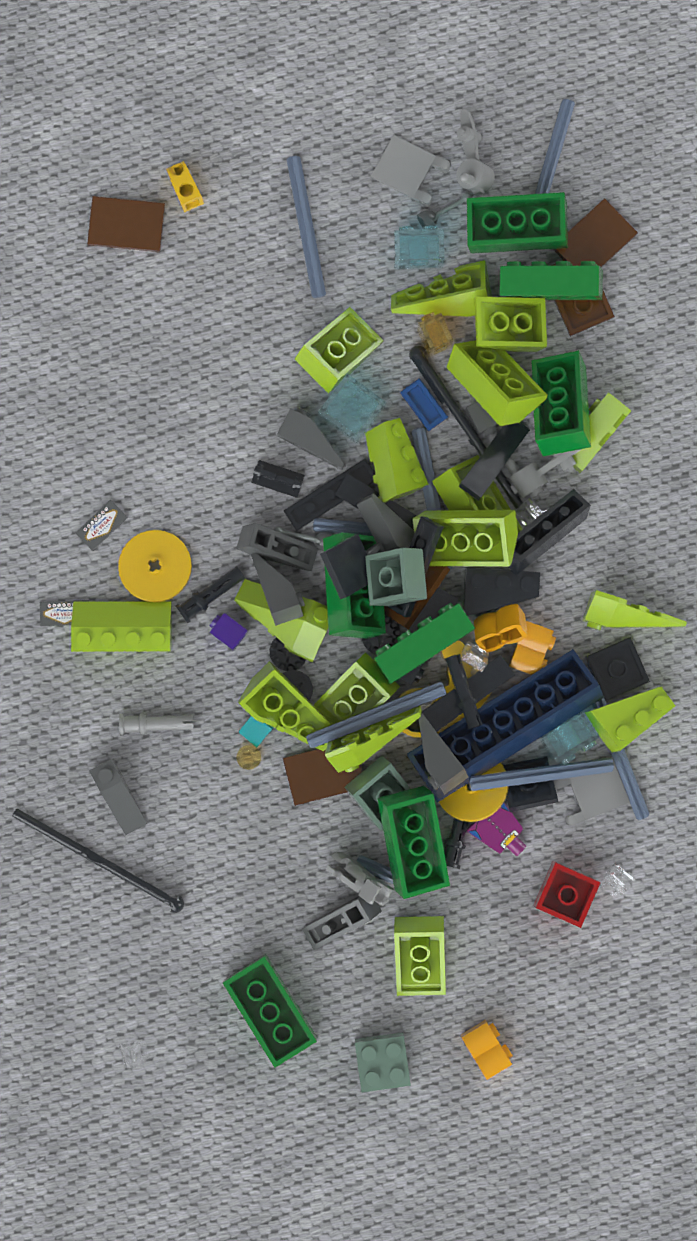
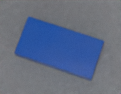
(424, 404)

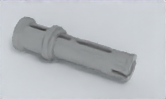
(142, 723)

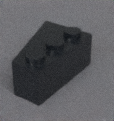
(495, 588)

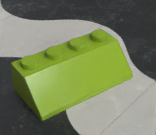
(495, 382)
(458, 499)
(473, 537)
(121, 626)

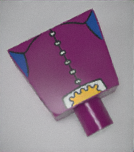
(499, 831)

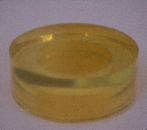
(248, 757)

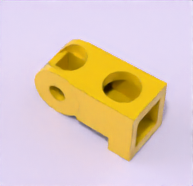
(184, 186)

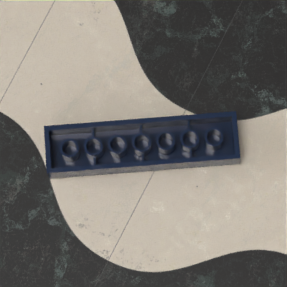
(517, 718)

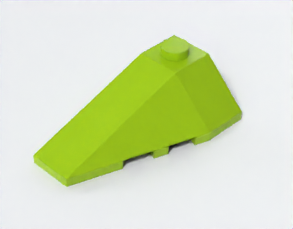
(446, 296)
(613, 612)
(301, 635)
(280, 704)
(355, 748)

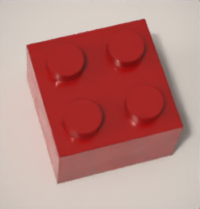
(566, 894)

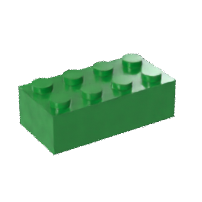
(517, 223)
(552, 282)
(563, 418)
(353, 614)
(424, 643)
(413, 842)
(270, 1010)

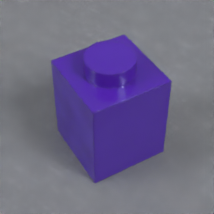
(227, 631)

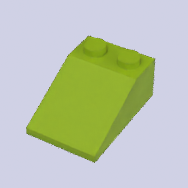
(511, 323)
(338, 349)
(356, 691)
(420, 955)

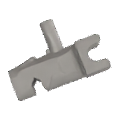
(360, 880)

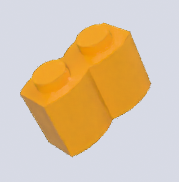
(500, 628)
(531, 650)
(486, 1049)

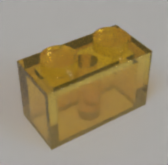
(434, 334)

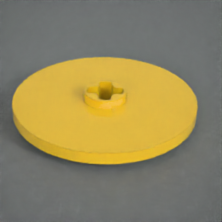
(159, 584)
(475, 805)

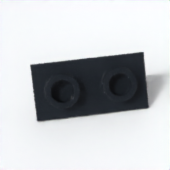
(277, 478)

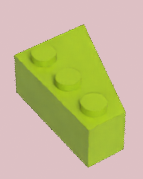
(604, 421)
(394, 461)
(628, 718)

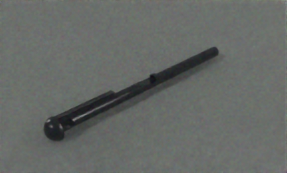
(443, 395)
(176, 904)

